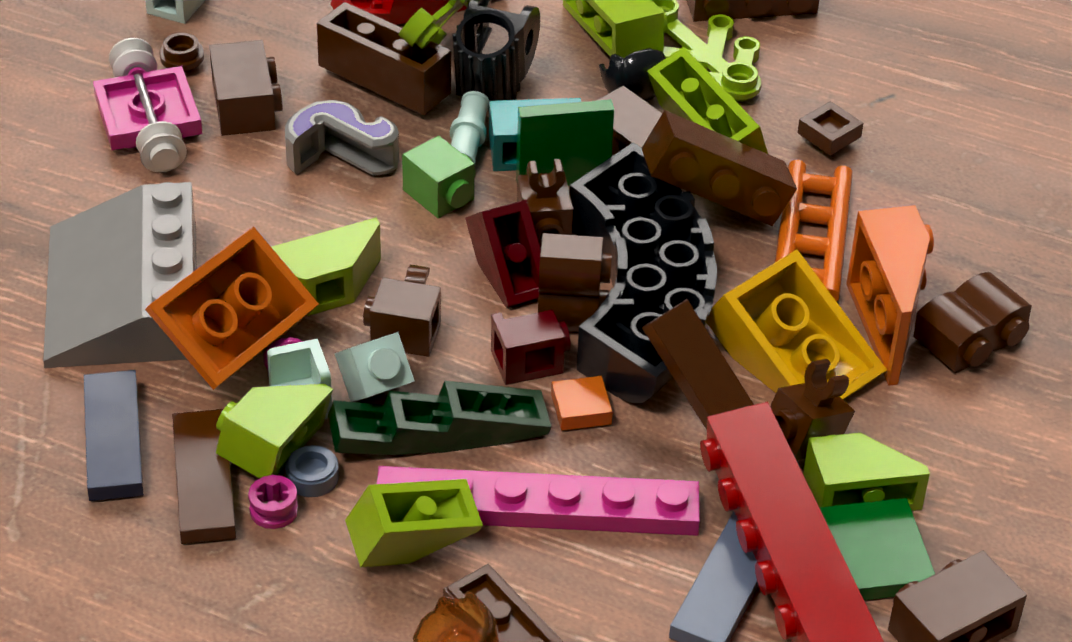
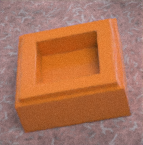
(581, 403)

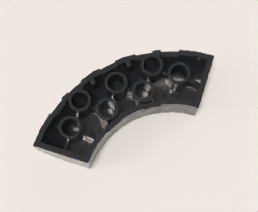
(658, 261)

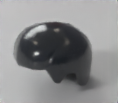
(632, 72)

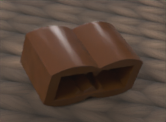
(572, 277)
(972, 322)

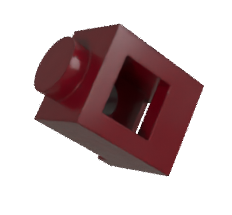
(529, 346)

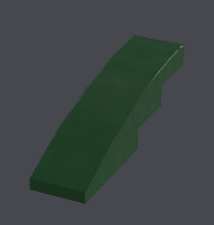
(454, 420)

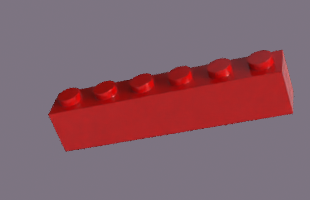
(784, 529)

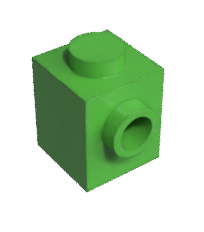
(438, 176)

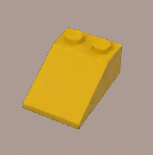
(786, 322)

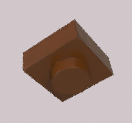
(830, 128)

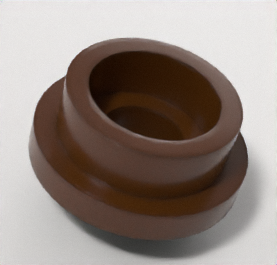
(181, 50)

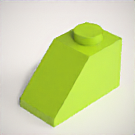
(271, 425)
(862, 470)
(410, 520)

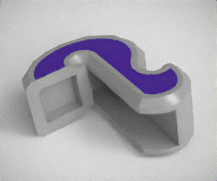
(344, 133)

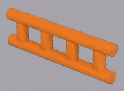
(835, 217)

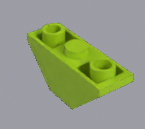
(334, 262)

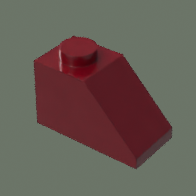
(507, 251)

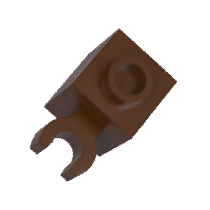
(547, 199)
(408, 309)
(812, 408)

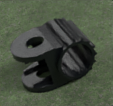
(499, 72)

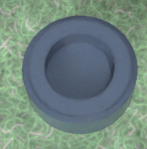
(312, 470)

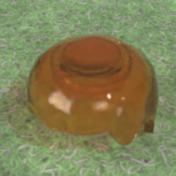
(458, 621)

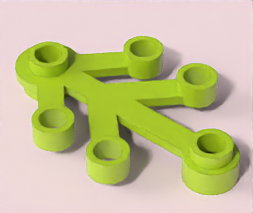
(424, 28)
(738, 77)

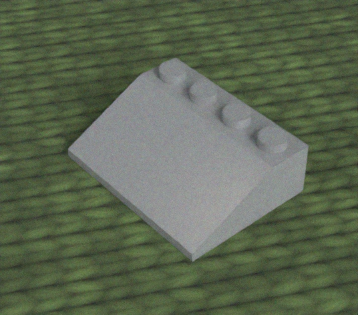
(109, 270)

